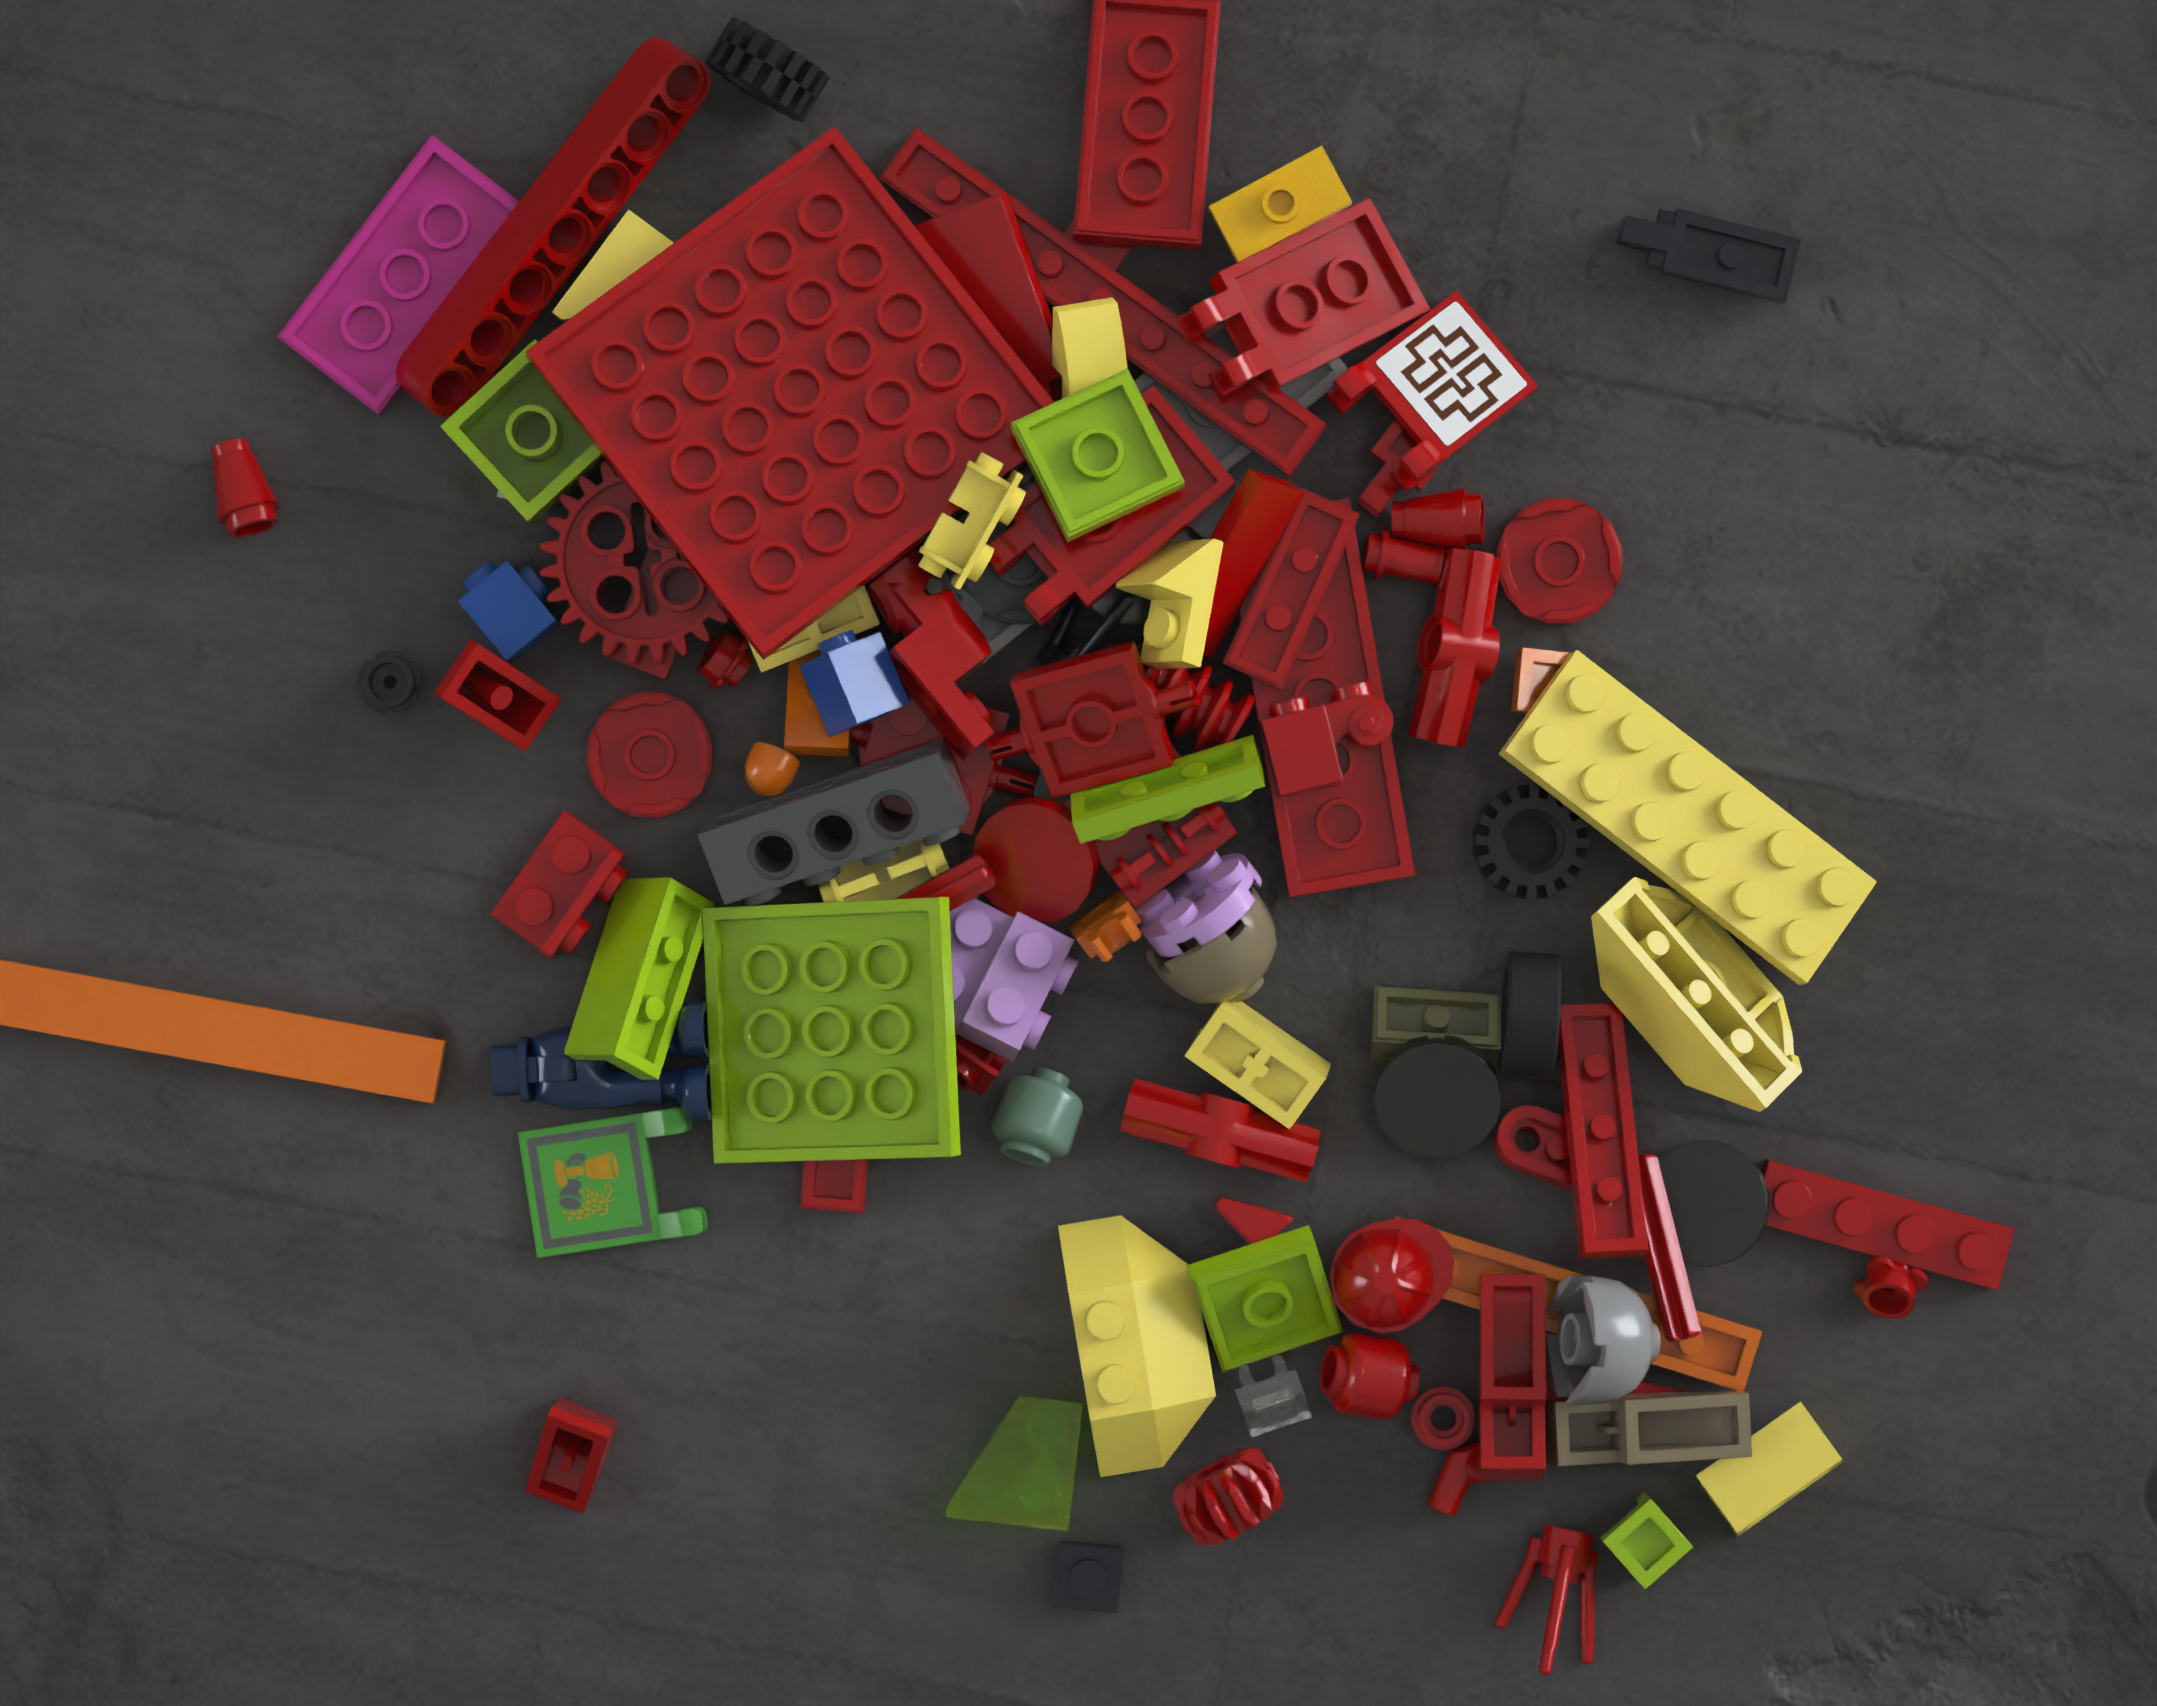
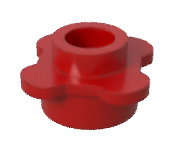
(1890, 1287)

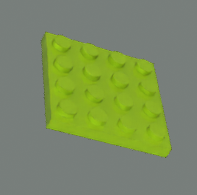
(831, 1031)

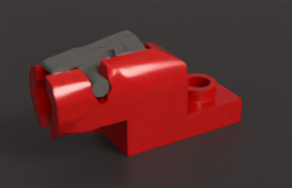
(938, 648)

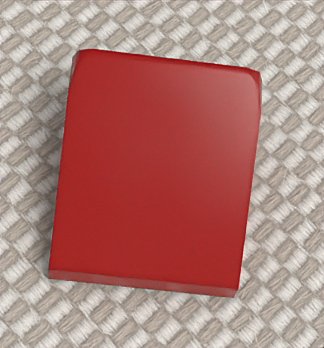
(1252, 1220)

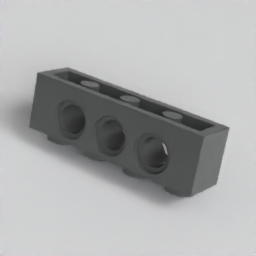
(919, 775)

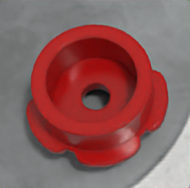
(725, 660)

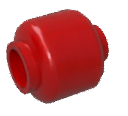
(1369, 1376)

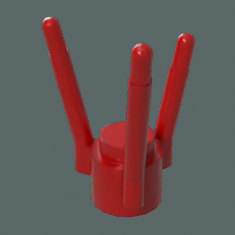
(1564, 1557)

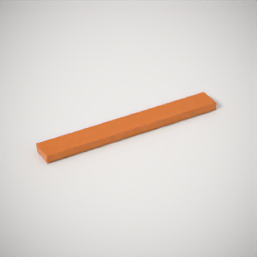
(220, 1032)

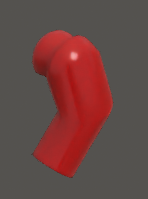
(1457, 1473)

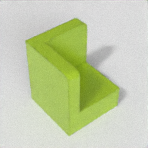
(1646, 1541)

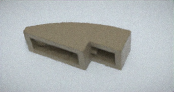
(1649, 1428)

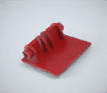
(1161, 851)

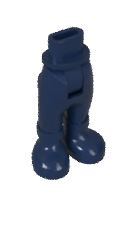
(543, 1072)

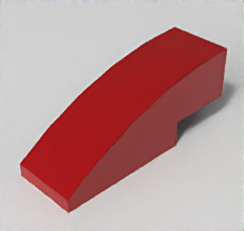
(1512, 1377)

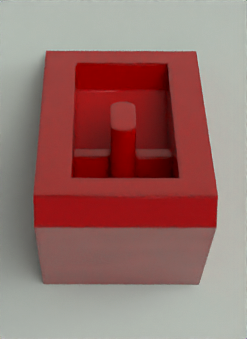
(570, 1454)

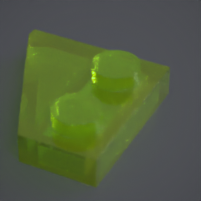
(1025, 1467)

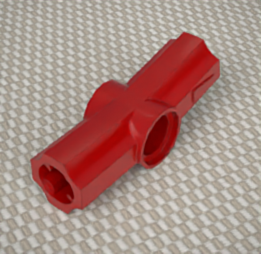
(1457, 647)
(1220, 1130)

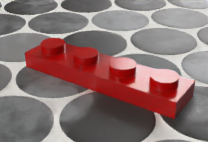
(1601, 1132)
(1886, 1225)

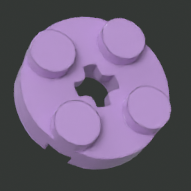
(1199, 903)

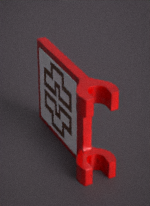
(1441, 381)

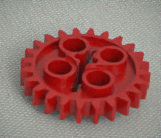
(586, 569)

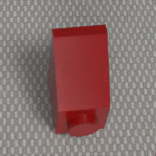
(498, 694)

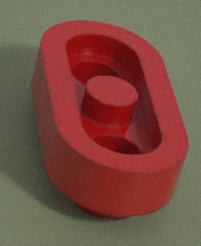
(1551, 1155)

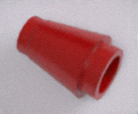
(242, 491)
(1441, 519)

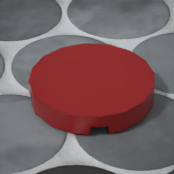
(1559, 561)
(650, 754)
(1037, 860)

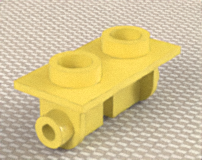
(964, 545)
(887, 879)

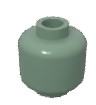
(1037, 1117)

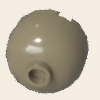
(1225, 966)

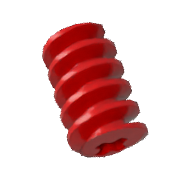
(1216, 718)

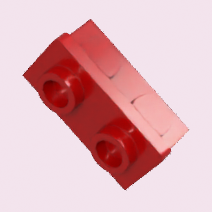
(561, 886)

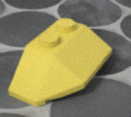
(1694, 995)
(1135, 1342)

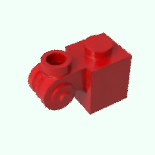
(1304, 739)

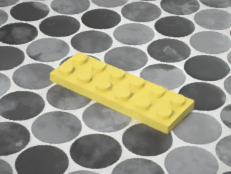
(1688, 817)

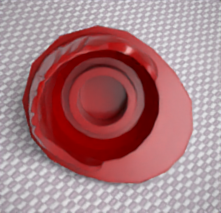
(1391, 1274)

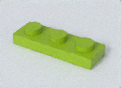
(1168, 794)

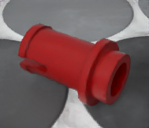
(1402, 558)

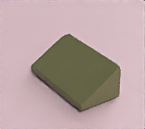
(1415, 1013)

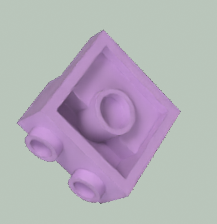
(1004, 976)

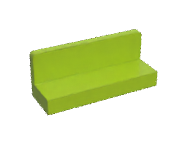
(639, 976)

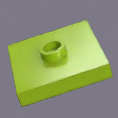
(1097, 455)
(1265, 1298)

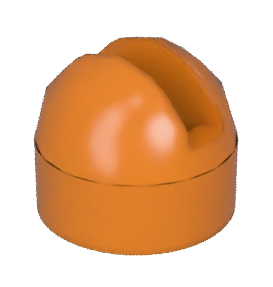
(770, 769)

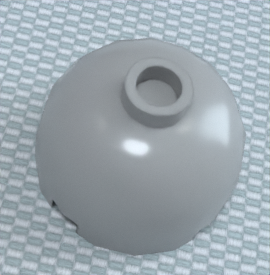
(1601, 1340)

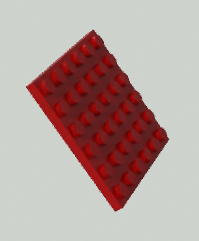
(793, 390)

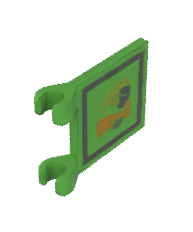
(596, 1184)

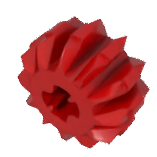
(1228, 1497)

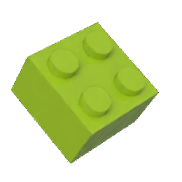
(524, 439)

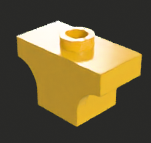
(1280, 204)

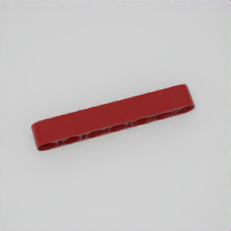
(559, 197)

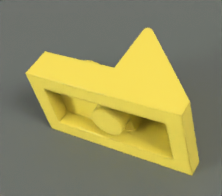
(1181, 593)

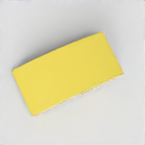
(1087, 343)

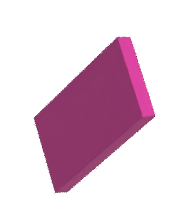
(397, 272)

